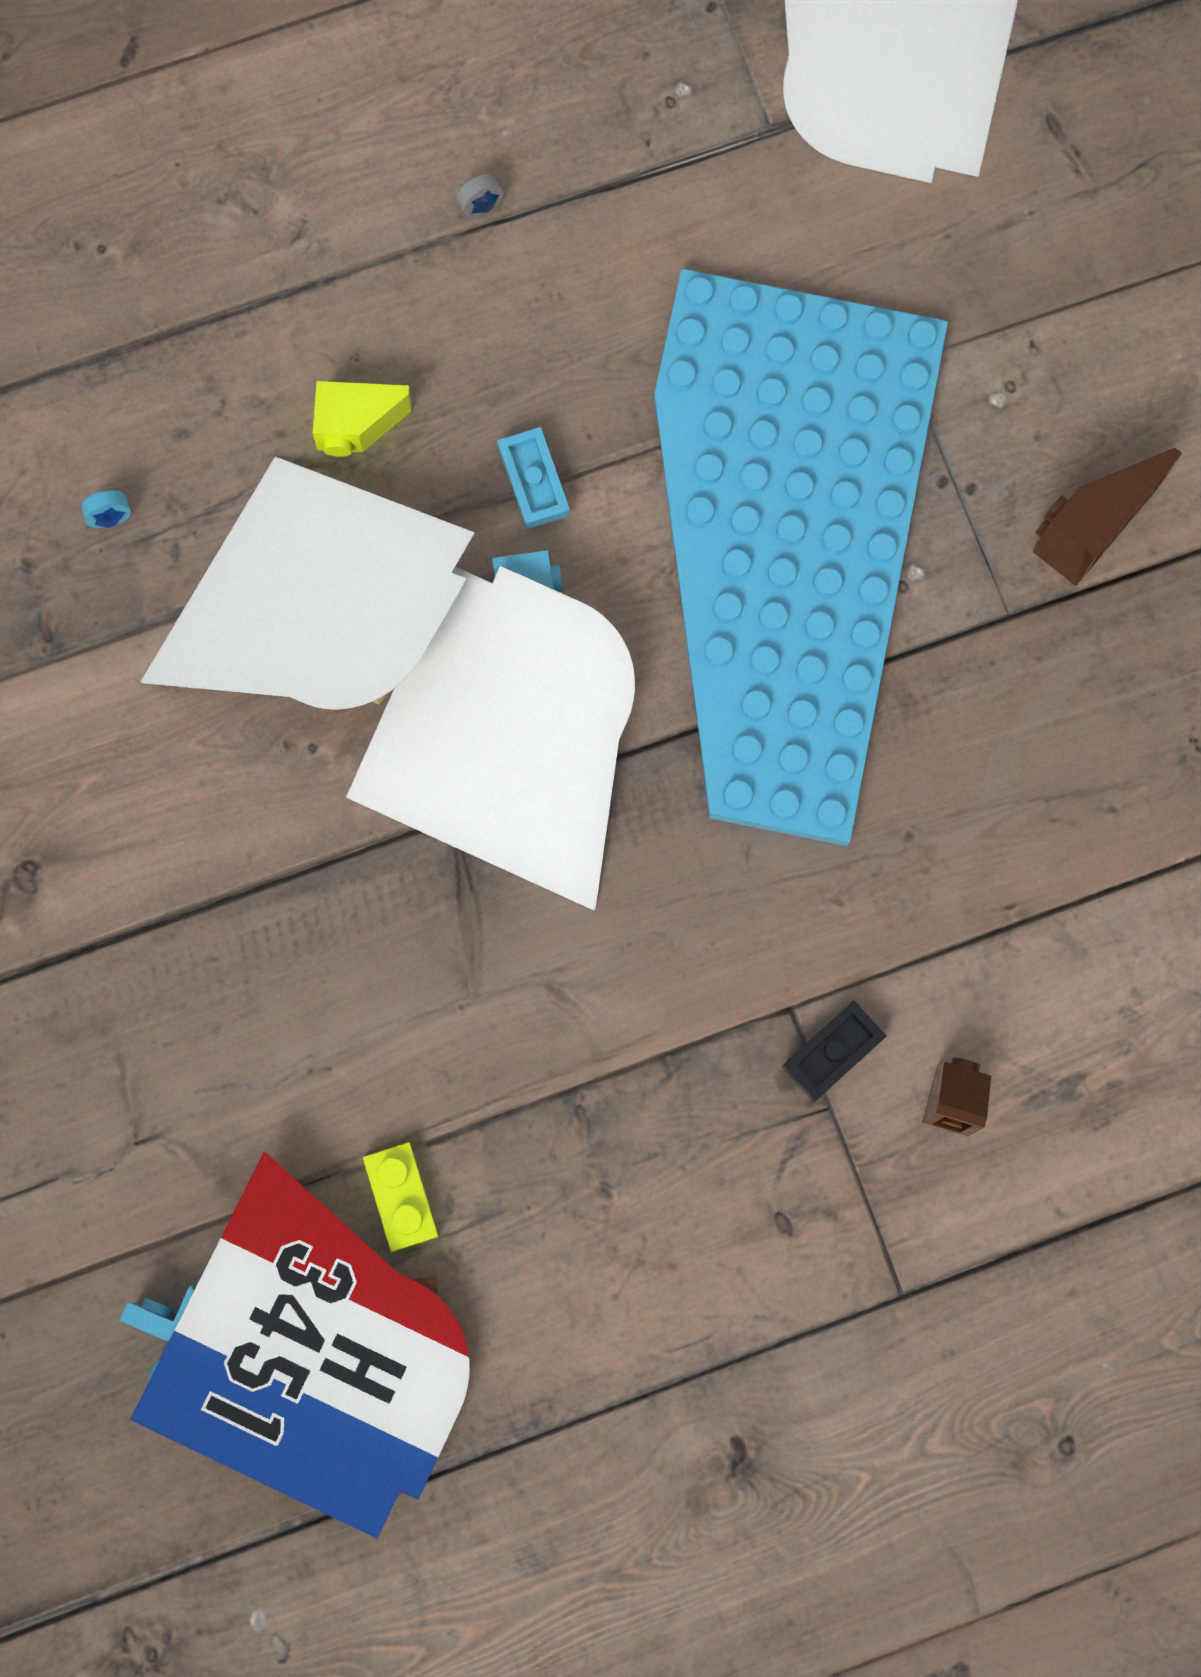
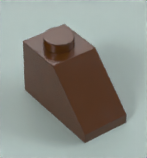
(958, 1097)

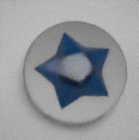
(479, 195)

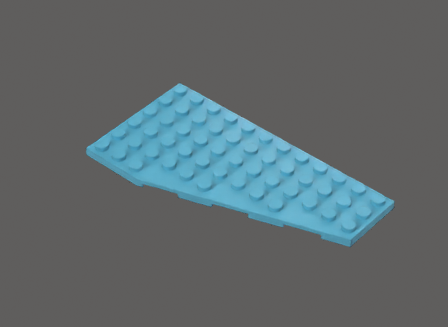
(790, 513)

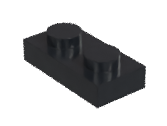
(833, 1051)

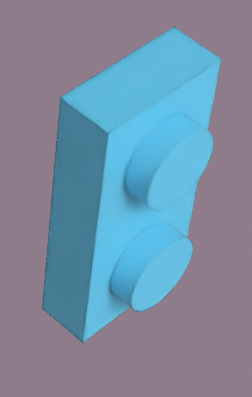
(533, 478)

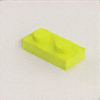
(400, 1197)

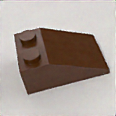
(1087, 524)

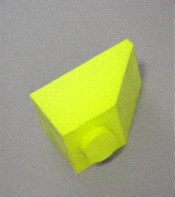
(356, 414)

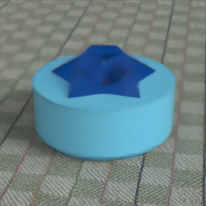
(105, 509)

